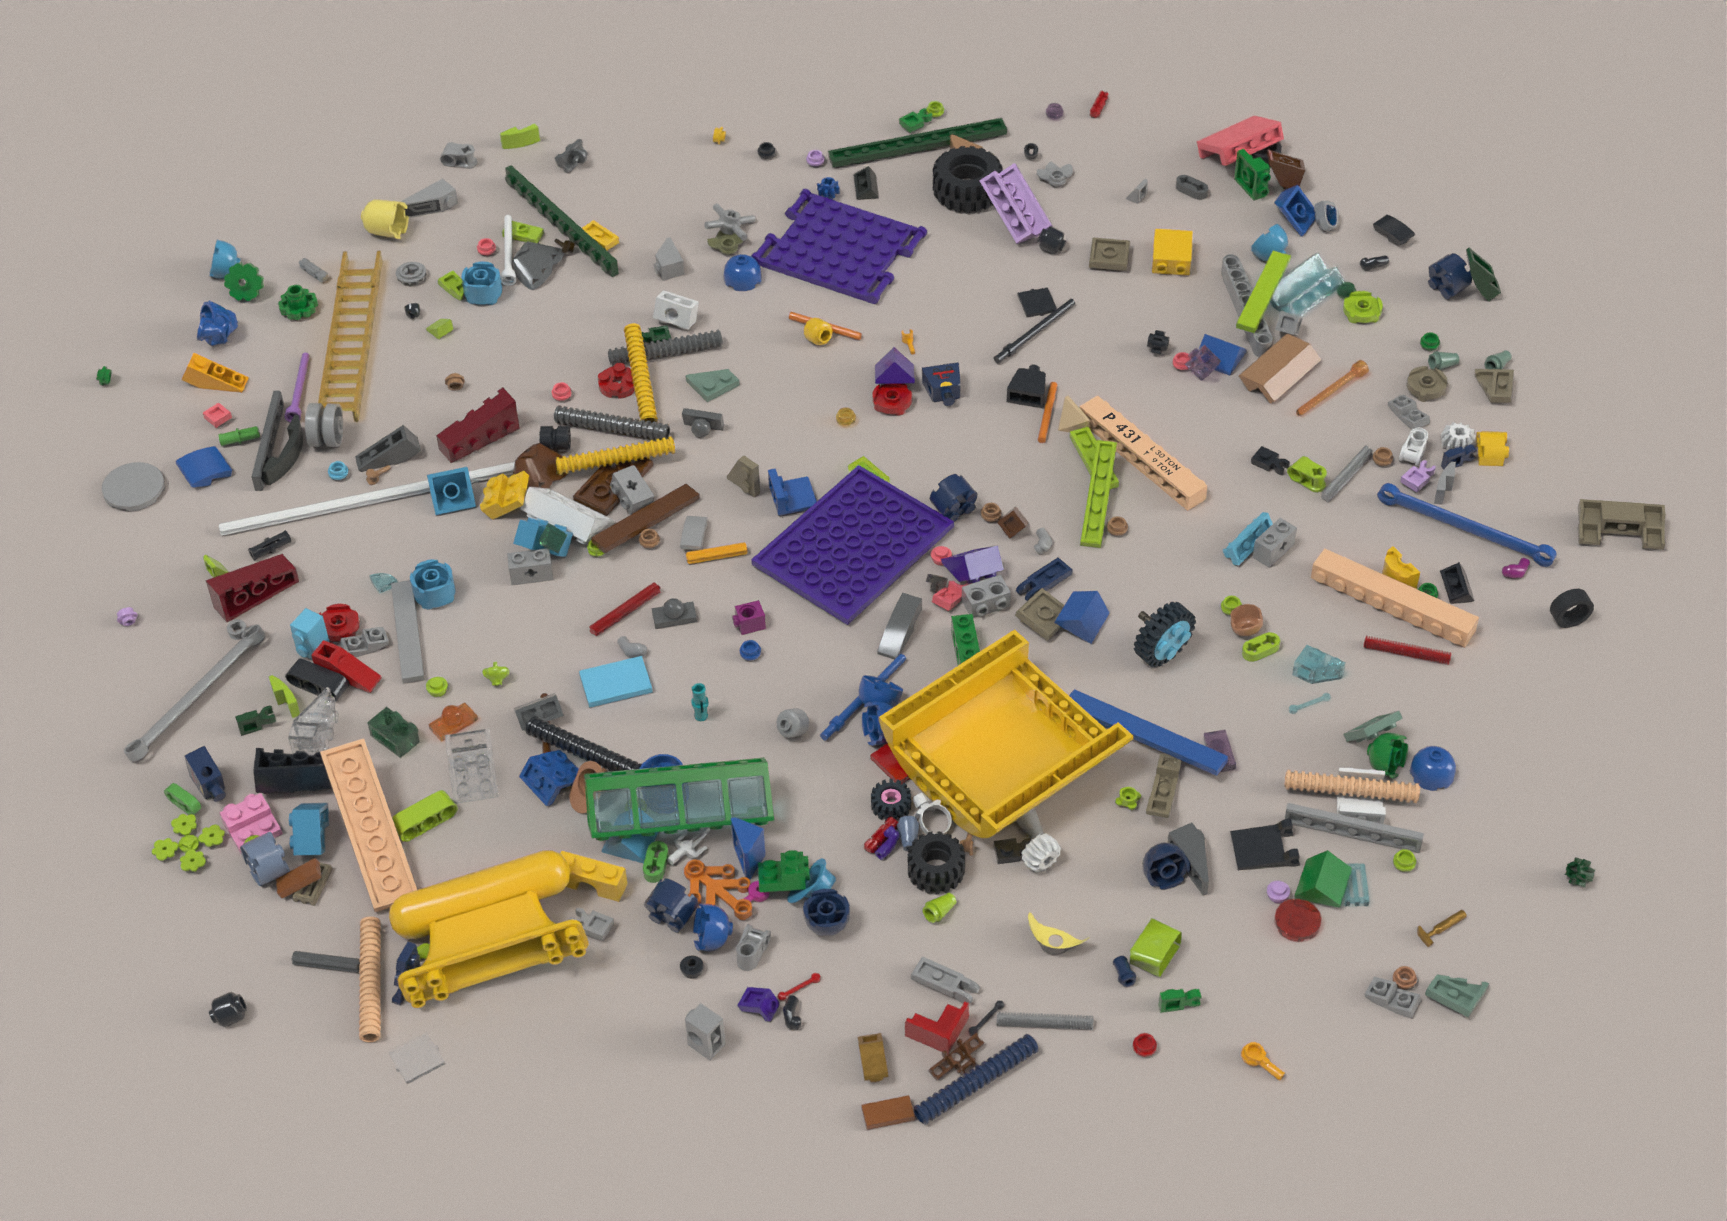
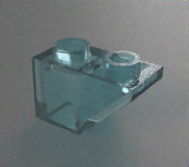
(1317, 666)

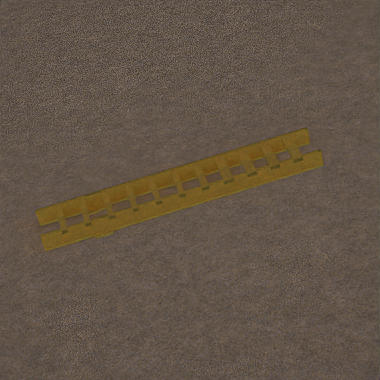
(361, 364)

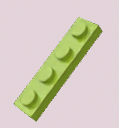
(1085, 446)

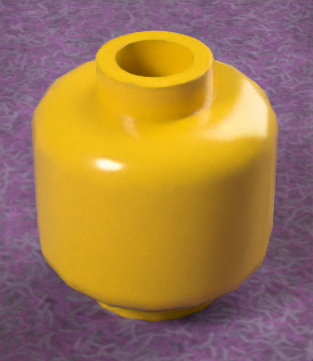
(818, 331)

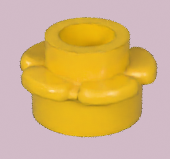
(719, 135)

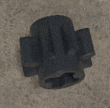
(1158, 342)

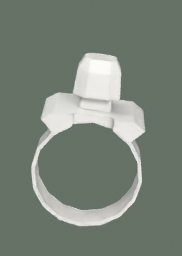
(921, 802)

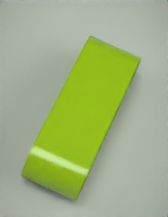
(424, 815)

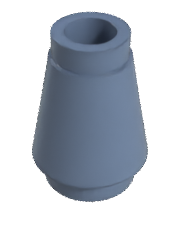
(908, 830)

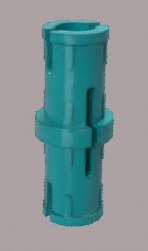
(699, 702)

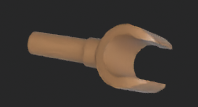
(372, 476)
(968, 844)

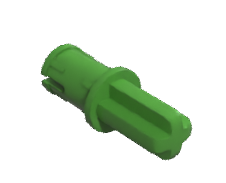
(239, 435)

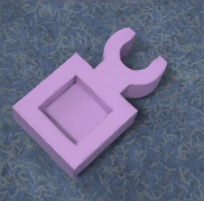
(1418, 478)

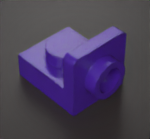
(759, 1001)

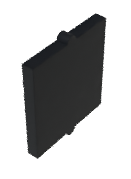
(1036, 302)

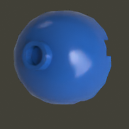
(742, 272)
(874, 689)
(871, 723)
(1433, 768)
(712, 927)

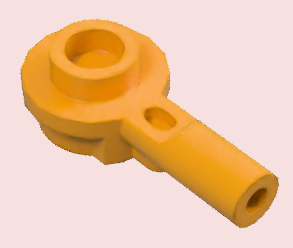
(1254, 1055)

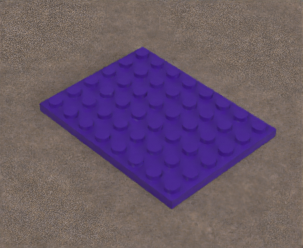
(852, 544)

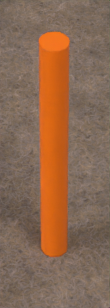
(836, 329)
(1047, 412)

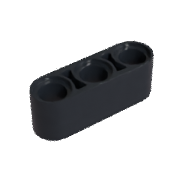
(316, 678)

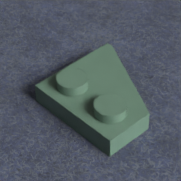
(712, 383)
(1456, 993)

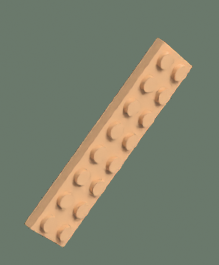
(368, 823)

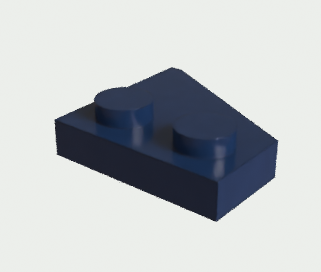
(406, 961)

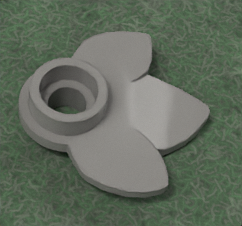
(1055, 175)

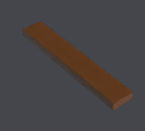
(645, 518)

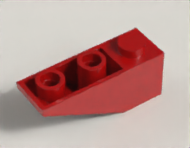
(344, 663)

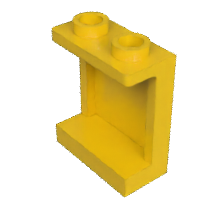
(1172, 252)

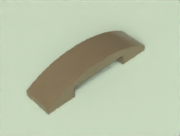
(1164, 786)

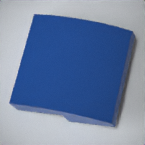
(203, 466)

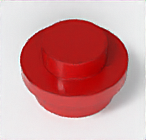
(1144, 1045)

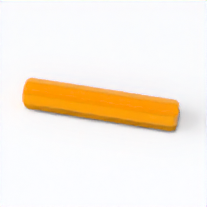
(716, 553)

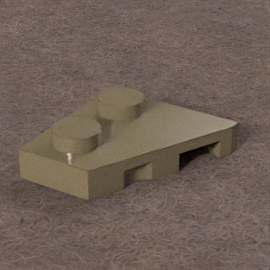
(1496, 384)
(746, 476)

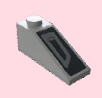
(431, 199)

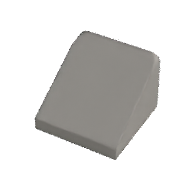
(1139, 192)

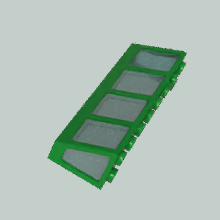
(677, 798)

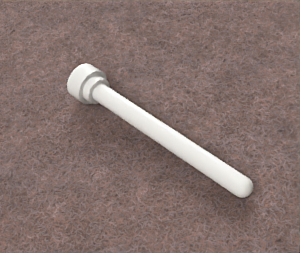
(508, 276)

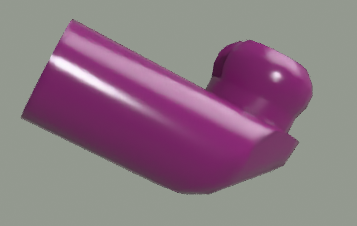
(1516, 570)

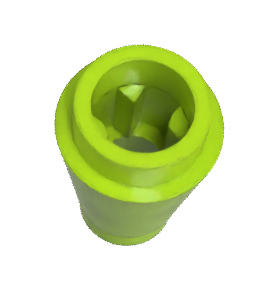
(937, 908)

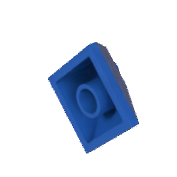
(1296, 209)

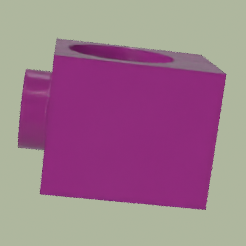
(749, 617)

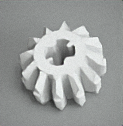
(1457, 435)
(1041, 853)

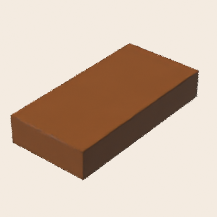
(298, 878)
(888, 1112)

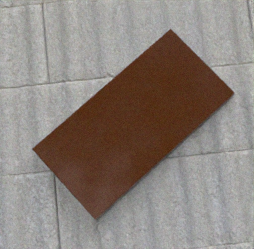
(596, 490)

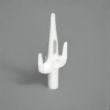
(687, 846)

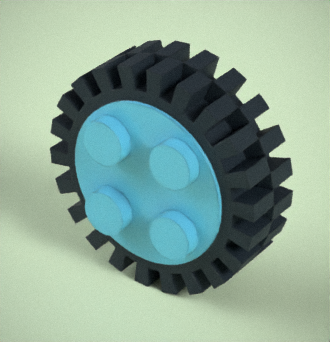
(1164, 633)

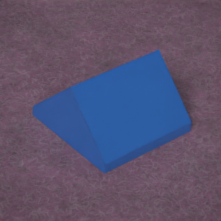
(1227, 352)
(1083, 614)
(748, 845)

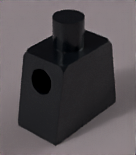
(1027, 387)

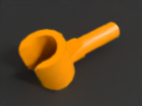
(908, 339)

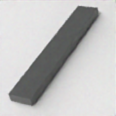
(268, 439)

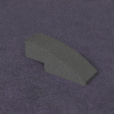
(900, 626)

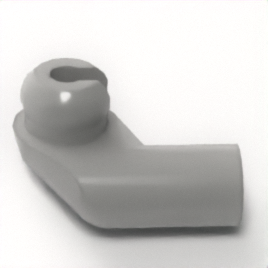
(632, 649)

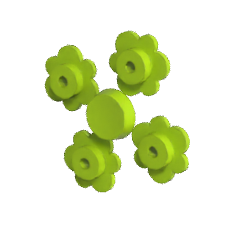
(189, 843)

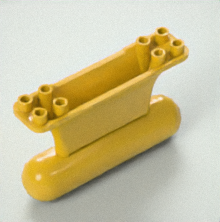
(485, 926)

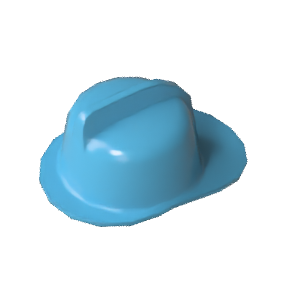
(819, 879)

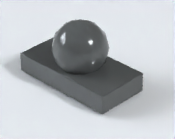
(702, 421)
(674, 613)

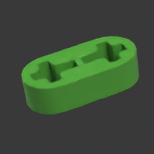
(182, 799)
(660, 862)

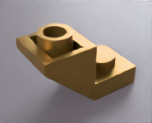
(873, 1057)

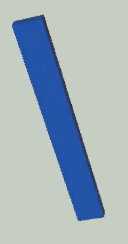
(1152, 734)

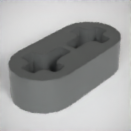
(1191, 187)

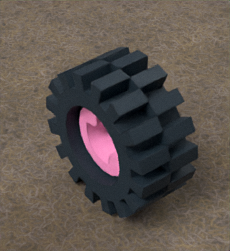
(891, 809)

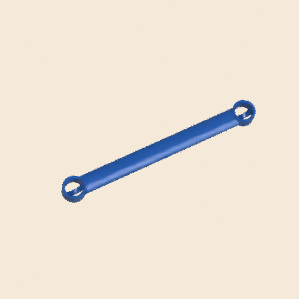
(1467, 525)

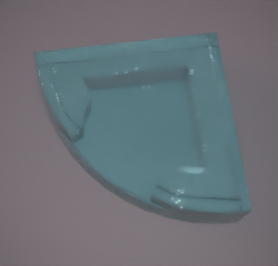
(382, 581)

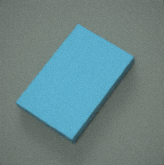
(615, 681)

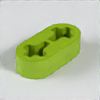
(1261, 647)

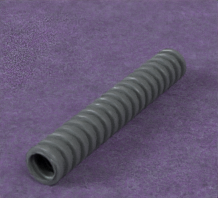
(670, 346)
(610, 423)

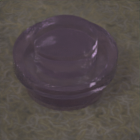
(1054, 111)

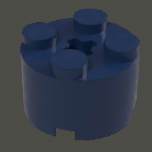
(1449, 275)
(954, 497)
(670, 904)

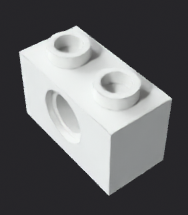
(684, 306)

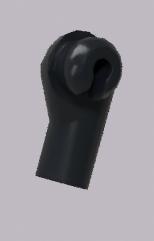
(789, 1010)

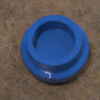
(750, 650)

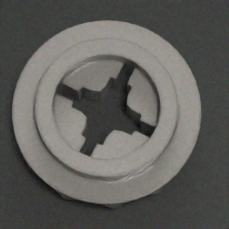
(416, 268)

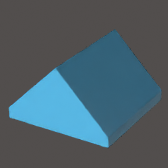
(451, 490)
(629, 848)

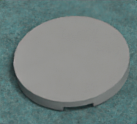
(133, 486)

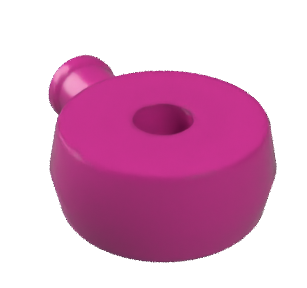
(754, 894)

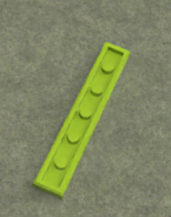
(1263, 292)
(1098, 494)

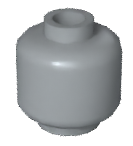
(792, 722)

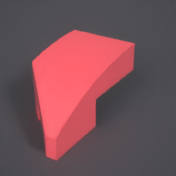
(949, 596)

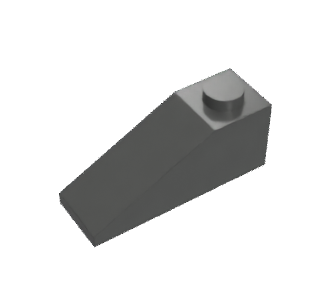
(390, 450)
(1193, 845)

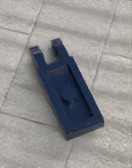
(1045, 578)

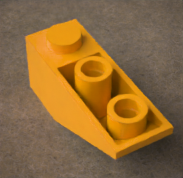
(211, 375)

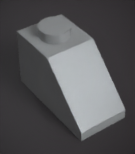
(668, 261)

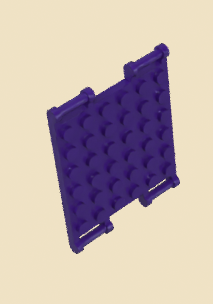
(839, 247)

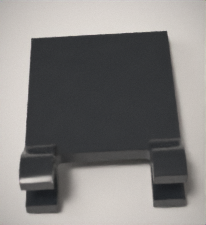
(1263, 846)

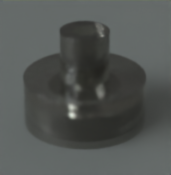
(936, 581)

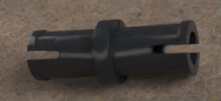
(280, 539)

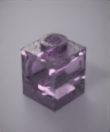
(1202, 362)

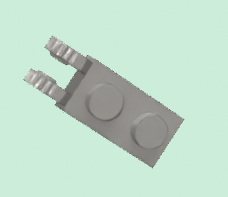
(944, 980)

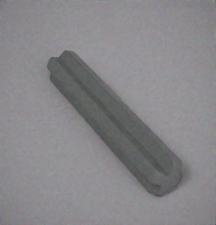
(325, 961)

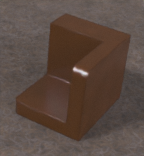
(1012, 522)

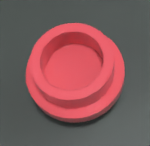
(486, 246)
(1180, 360)
(561, 391)
(939, 553)

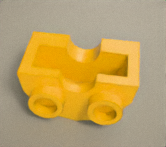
(1491, 448)
(1397, 570)

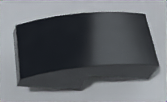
(1395, 229)

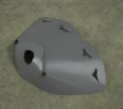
(533, 258)

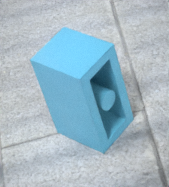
(308, 632)

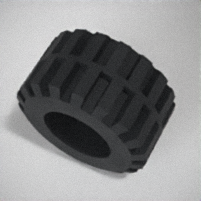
(935, 877)

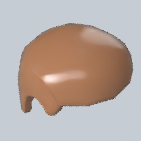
(1246, 620)

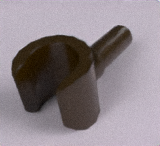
(566, 246)

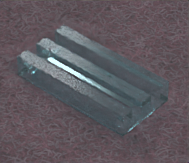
(1356, 900)

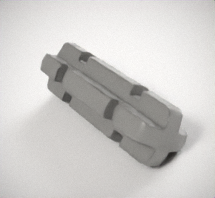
(313, 270)

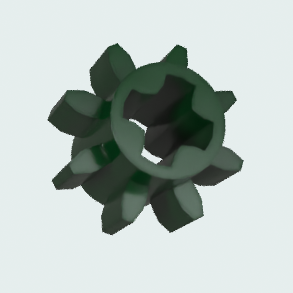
(1579, 872)

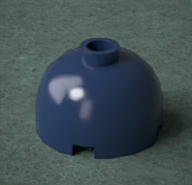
(1165, 865)
(826, 912)

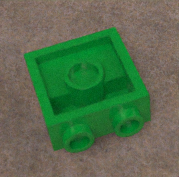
(1252, 175)
(784, 874)

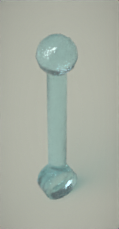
(1293, 709)

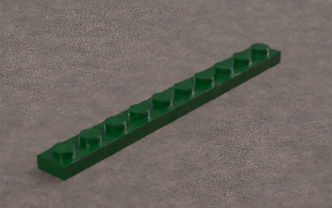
(915, 142)
(561, 221)

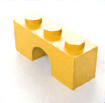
(604, 877)

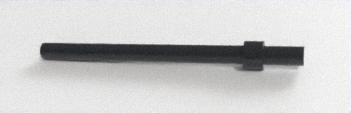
(1010, 348)

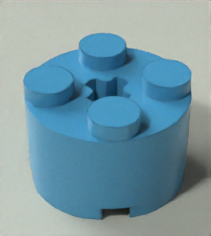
(482, 283)
(432, 584)

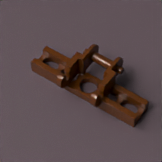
(967, 1050)

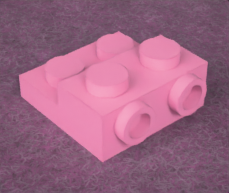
(248, 819)

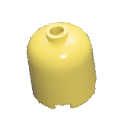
(385, 218)

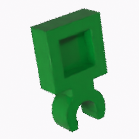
(915, 121)
(1175, 1000)

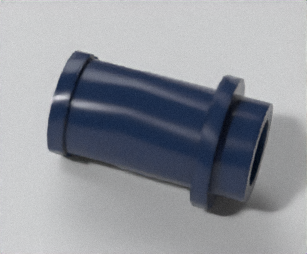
(1126, 975)

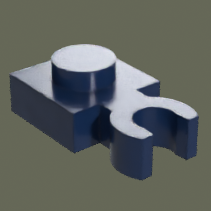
(1458, 455)

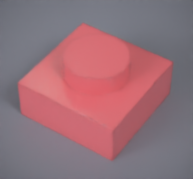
(217, 415)

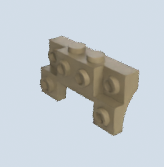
(1621, 518)

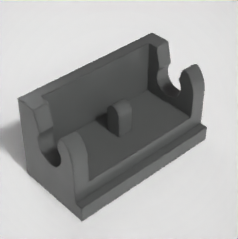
(545, 708)

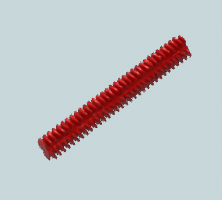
(621, 610)
(1408, 649)

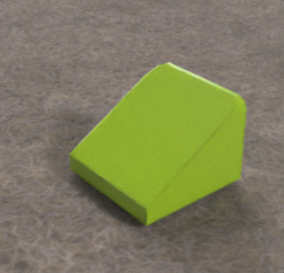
(440, 328)
(213, 566)

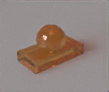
(452, 720)

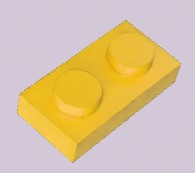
(601, 235)

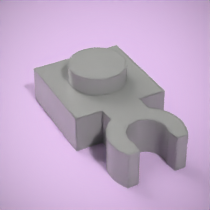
(595, 924)

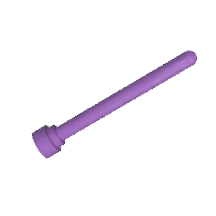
(294, 408)

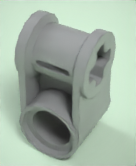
(457, 155)
(751, 947)

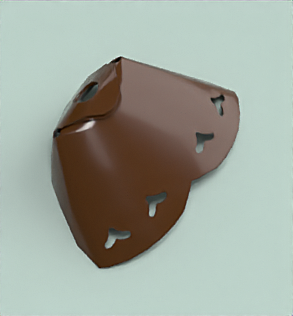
(539, 464)

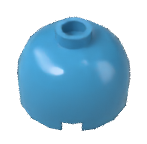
(1272, 241)
(223, 258)

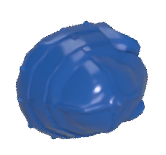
(216, 323)

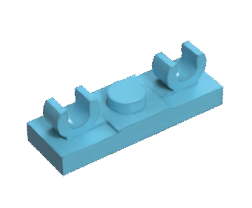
(1244, 543)

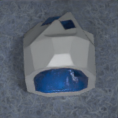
(1326, 215)

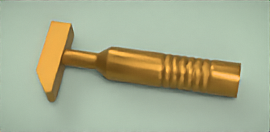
(1441, 927)

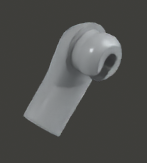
(1045, 541)

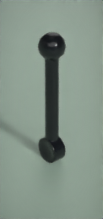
(974, 1029)

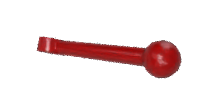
(815, 978)

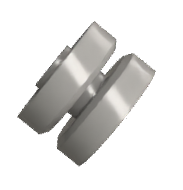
(324, 424)

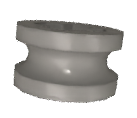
(234, 625)

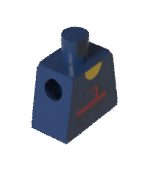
(942, 382)
(205, 774)

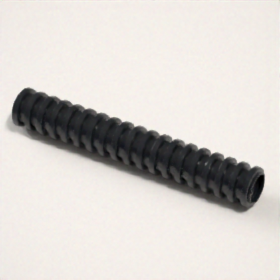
(579, 746)

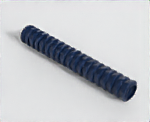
(975, 1079)

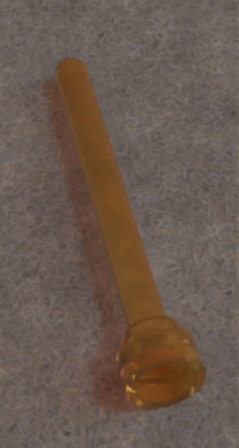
(1358, 369)

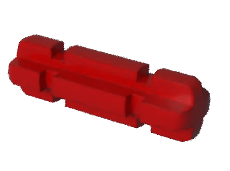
(1098, 104)
(878, 836)

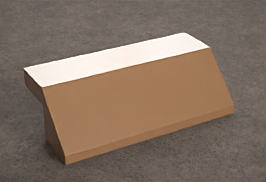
(1280, 367)

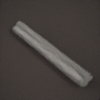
(1346, 474)
(1044, 1021)

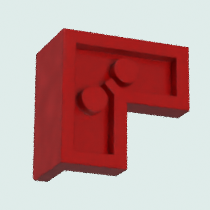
(939, 1034)

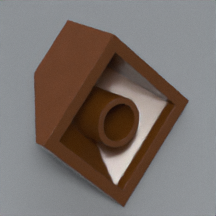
(1286, 168)

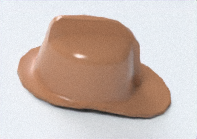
(577, 792)

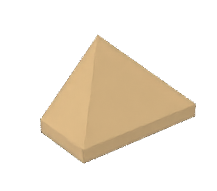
(1072, 417)

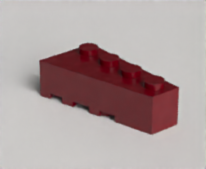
(480, 427)
(250, 586)

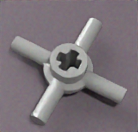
(729, 222)

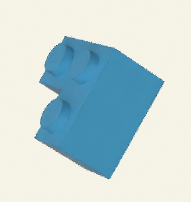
(530, 531)
(309, 828)

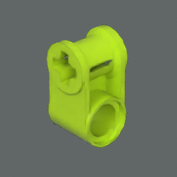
(1306, 472)

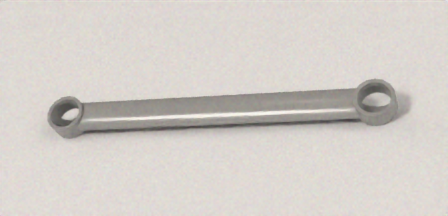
(139, 748)

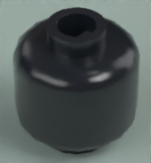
(1051, 240)
(228, 1009)

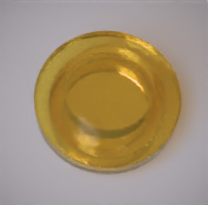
(845, 416)

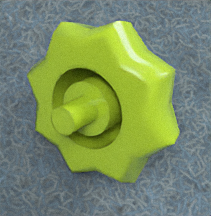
(496, 674)

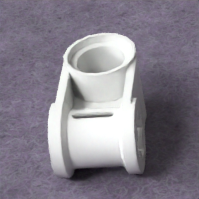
(1415, 446)

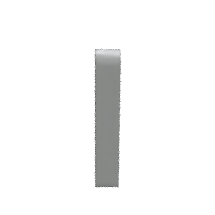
(1240, 291)

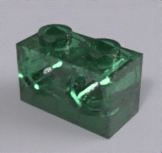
(393, 732)

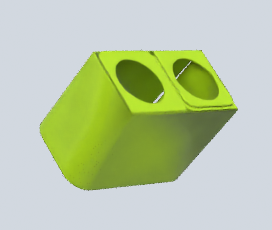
(1155, 947)

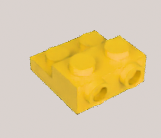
(504, 494)

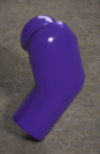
(886, 848)

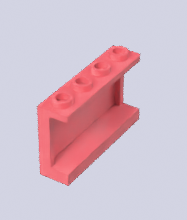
(1250, 134)

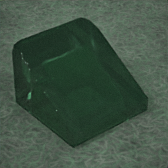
(552, 538)

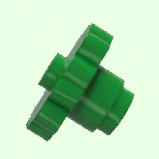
(236, 284)
(297, 303)

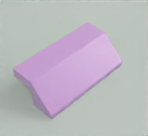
(1016, 203)

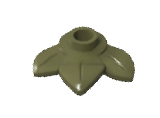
(725, 243)

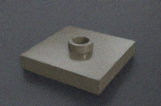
(1109, 254)
(1041, 613)

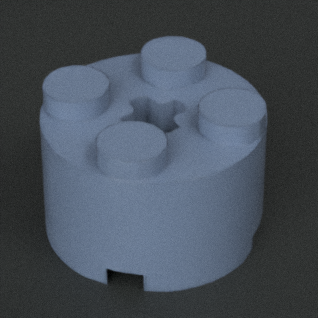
(264, 858)

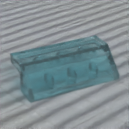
(1306, 286)

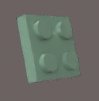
(1371, 728)

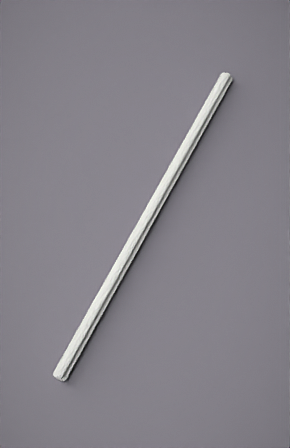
(351, 502)

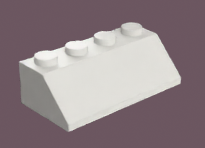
(561, 510)

